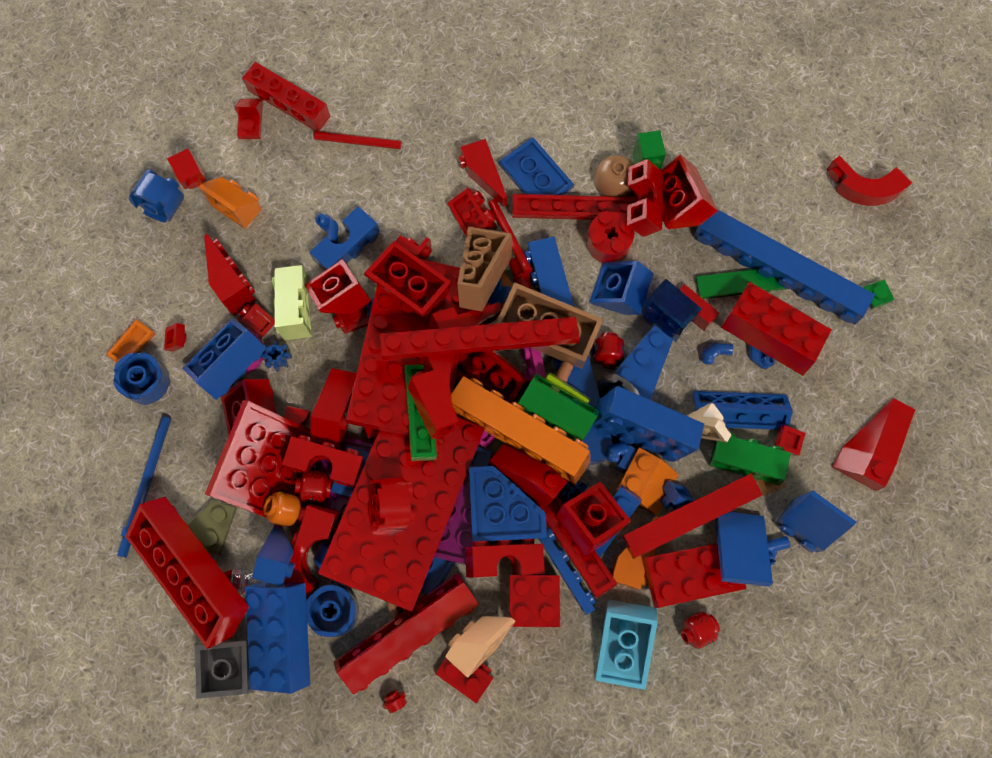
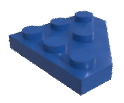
(502, 509)

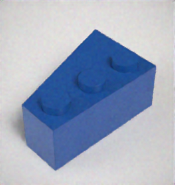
(646, 362)

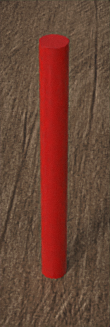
(358, 140)
(505, 227)

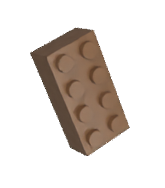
(530, 305)

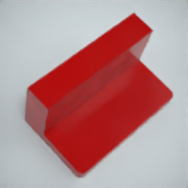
(707, 314)

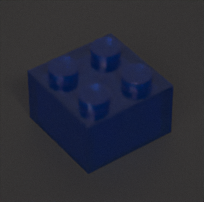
(670, 310)

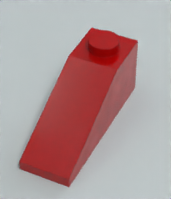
(481, 168)
(187, 169)
(528, 474)

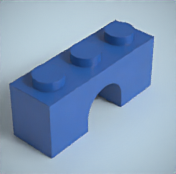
(361, 230)

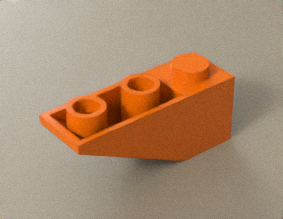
(631, 571)

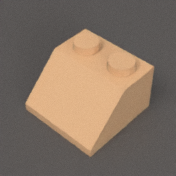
(477, 642)

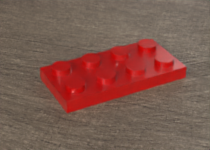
(686, 576)

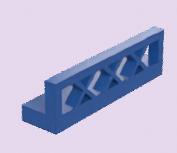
(747, 415)

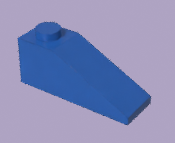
(274, 558)

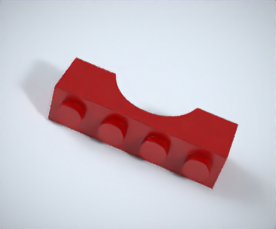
(317, 524)

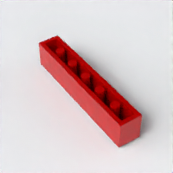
(405, 634)

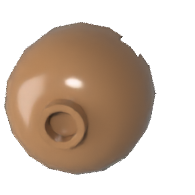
(612, 176)

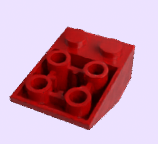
(226, 278)

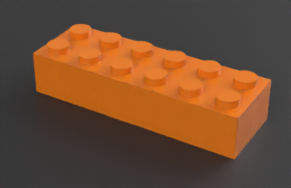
(519, 430)

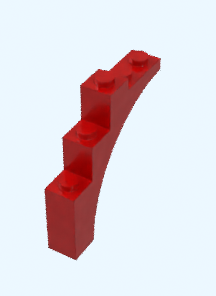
(432, 387)

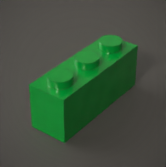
(558, 407)
(751, 457)

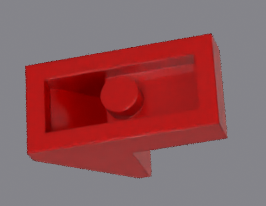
(249, 118)

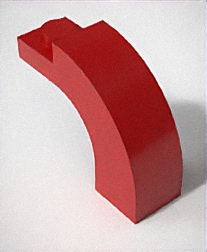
(865, 190)

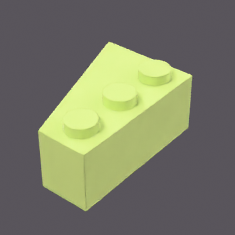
(291, 303)

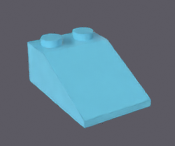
(626, 644)

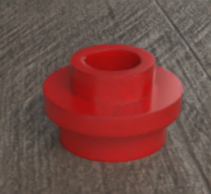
(394, 701)

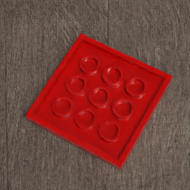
(253, 459)

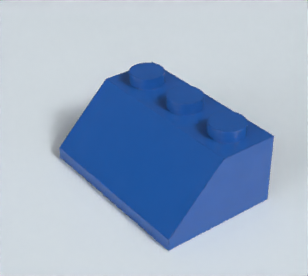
(224, 359)

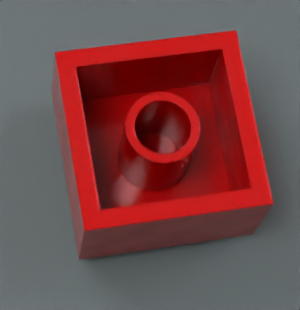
(534, 600)

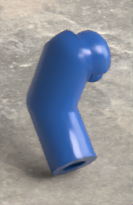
(329, 226)
(760, 359)
(615, 450)
(775, 545)

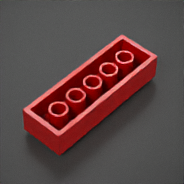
(186, 572)

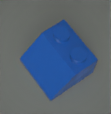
(622, 287)

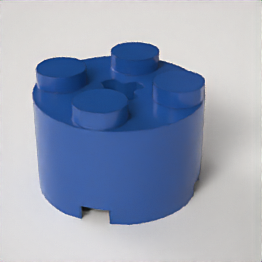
(156, 196)
(129, 382)
(340, 623)

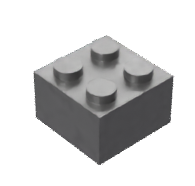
(222, 670)

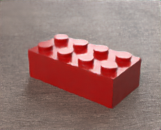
(777, 329)

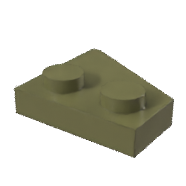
(213, 526)

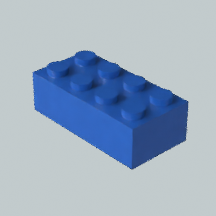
(647, 424)
(277, 637)

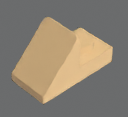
(714, 426)

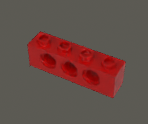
(286, 97)

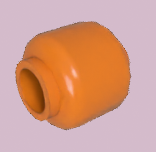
(282, 508)

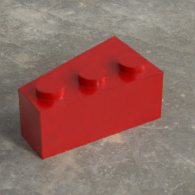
(331, 409)

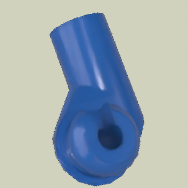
(713, 350)

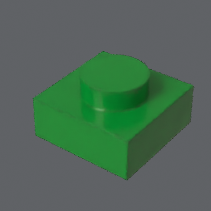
(882, 294)

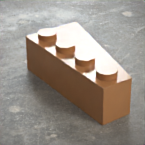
(482, 266)

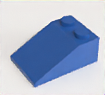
(814, 521)

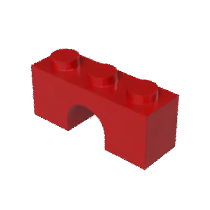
(647, 183)
(304, 453)
(483, 559)

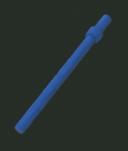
(145, 481)

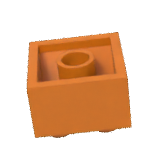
(231, 200)
(646, 478)

